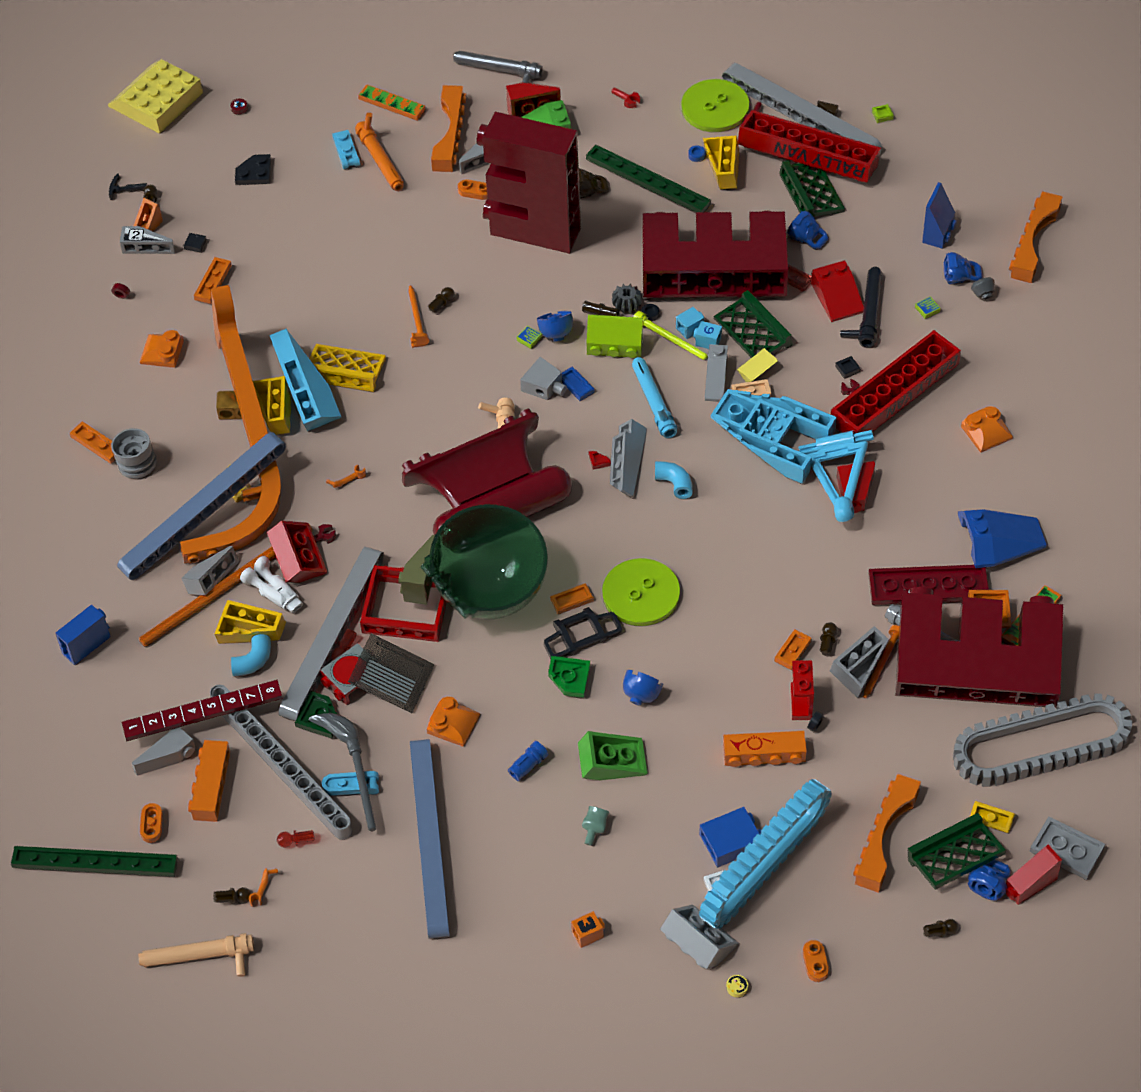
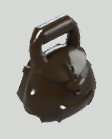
(589, 185)

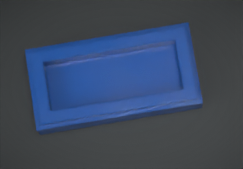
(576, 384)

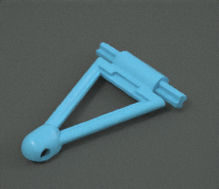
(835, 447)

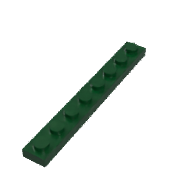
(648, 179)
(94, 861)

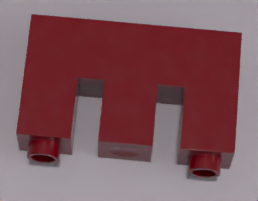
(531, 181)
(715, 262)
(977, 664)

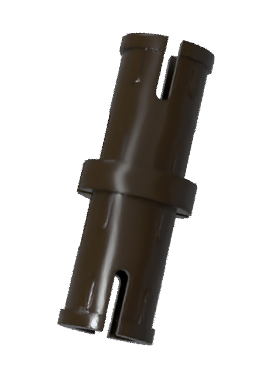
(599, 309)

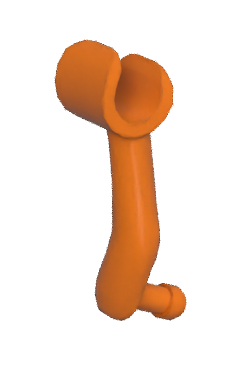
(357, 474)
(257, 896)

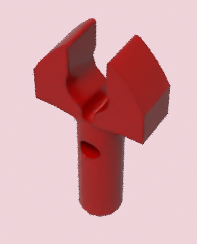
(629, 98)

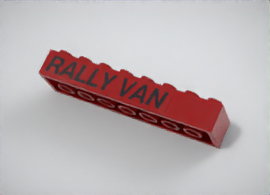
(809, 146)
(897, 384)

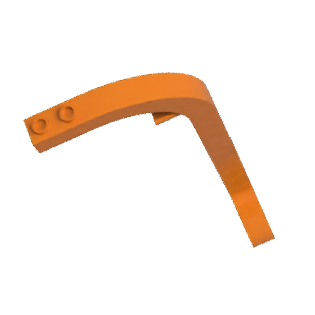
(270, 490)

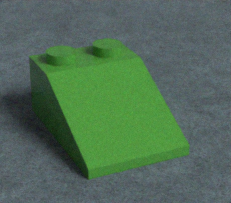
(551, 113)
(611, 756)

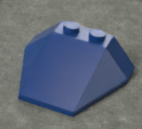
(1000, 536)

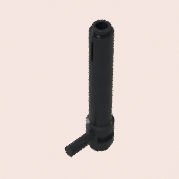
(868, 327)

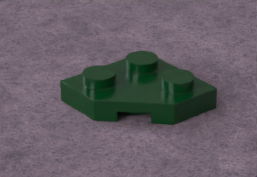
(315, 705)

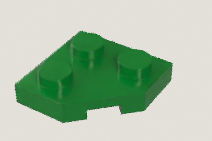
(569, 675)

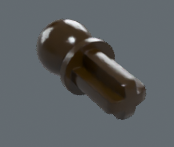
(150, 193)
(447, 294)
(828, 637)
(241, 895)
(941, 929)

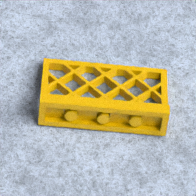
(343, 376)

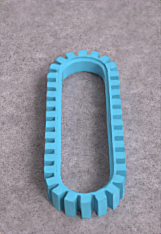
(765, 854)

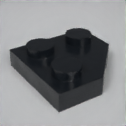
(254, 170)

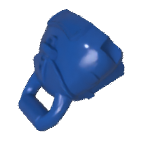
(805, 229)
(958, 269)
(989, 881)

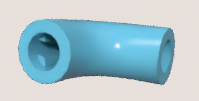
(677, 475)
(255, 658)

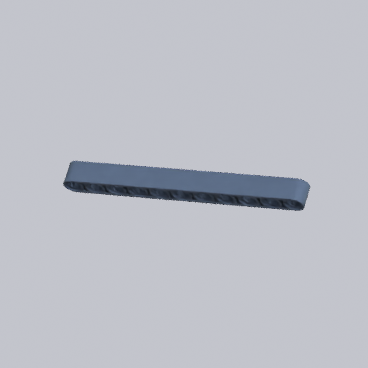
(201, 506)
(429, 839)

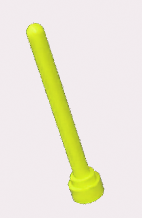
(666, 334)

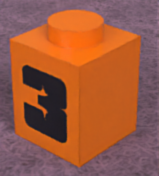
(587, 929)

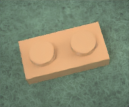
(756, 387)

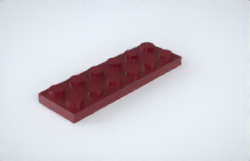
(949, 581)

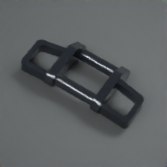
(593, 619)

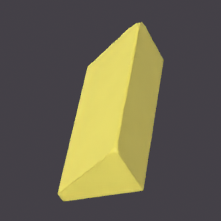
(756, 365)

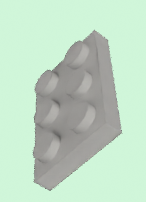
(1075, 848)

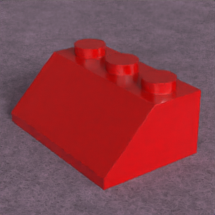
(296, 551)

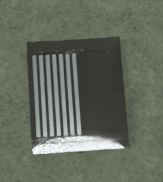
(391, 673)

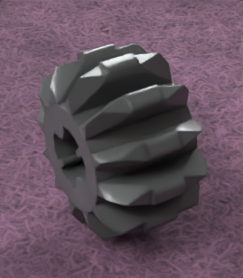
(627, 298)

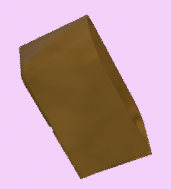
(227, 405)

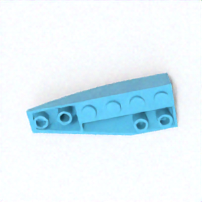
(305, 382)

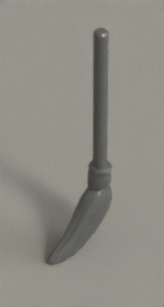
(348, 733)

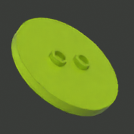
(715, 105)
(641, 592)

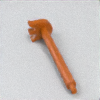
(420, 338)
(894, 632)

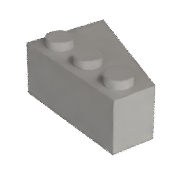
(859, 660)

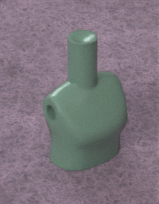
(594, 823)

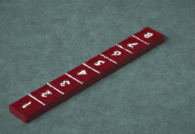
(202, 710)

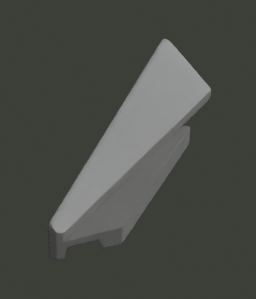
(626, 456)

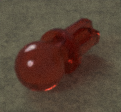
(345, 643)
(285, 839)

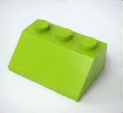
(614, 336)

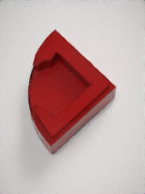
(598, 460)

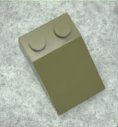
(413, 580)

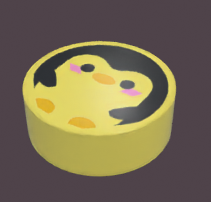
(737, 986)

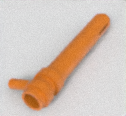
(369, 139)

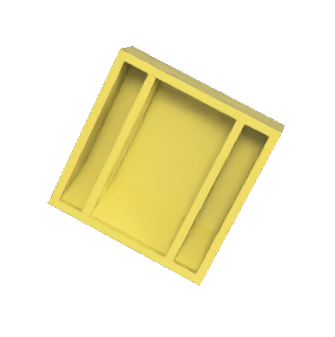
(158, 95)

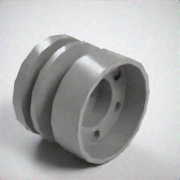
(133, 453)

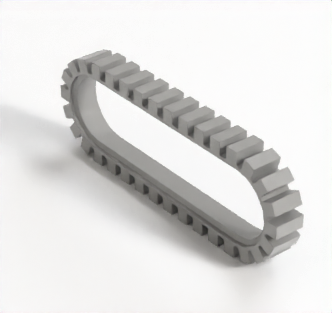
(1045, 761)

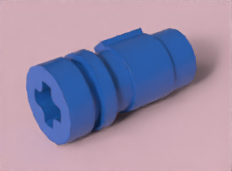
(526, 762)

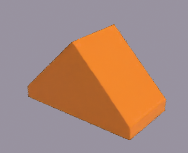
(148, 215)

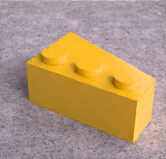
(724, 159)
(275, 403)
(242, 622)

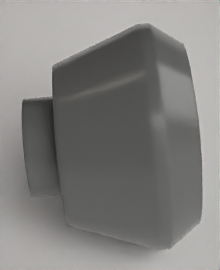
(984, 288)

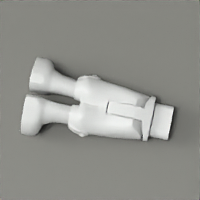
(276, 591)

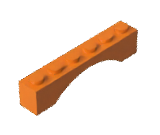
(444, 152)
(1045, 212)
(901, 799)

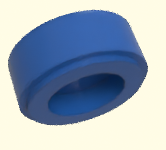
(696, 153)

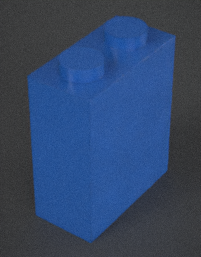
(83, 634)
(728, 835)

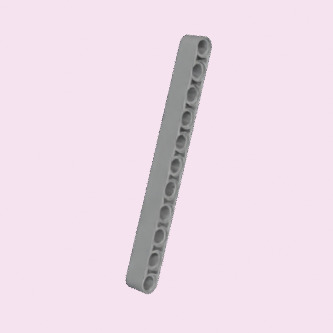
(793, 105)
(331, 632)
(286, 767)

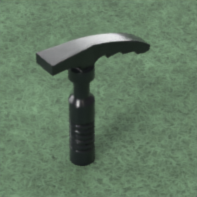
(130, 187)

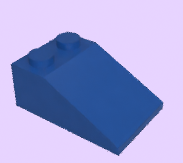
(938, 218)

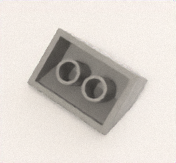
(698, 937)

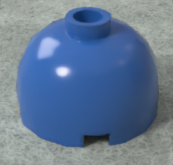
(555, 325)
(641, 687)

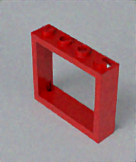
(391, 627)

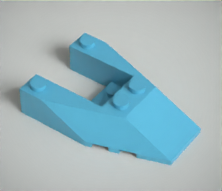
(763, 423)

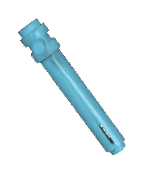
(663, 418)

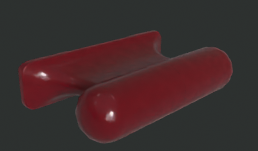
(491, 472)

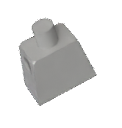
(542, 380)

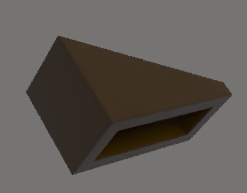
(830, 108)

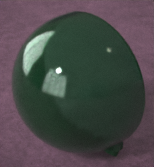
(487, 561)

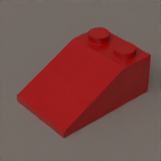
(526, 97)
(837, 290)

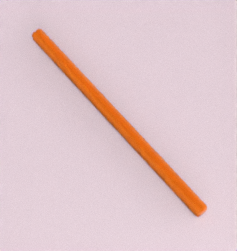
(201, 601)

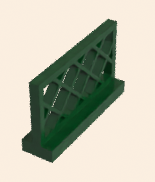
(799, 192)
(763, 316)
(946, 841)

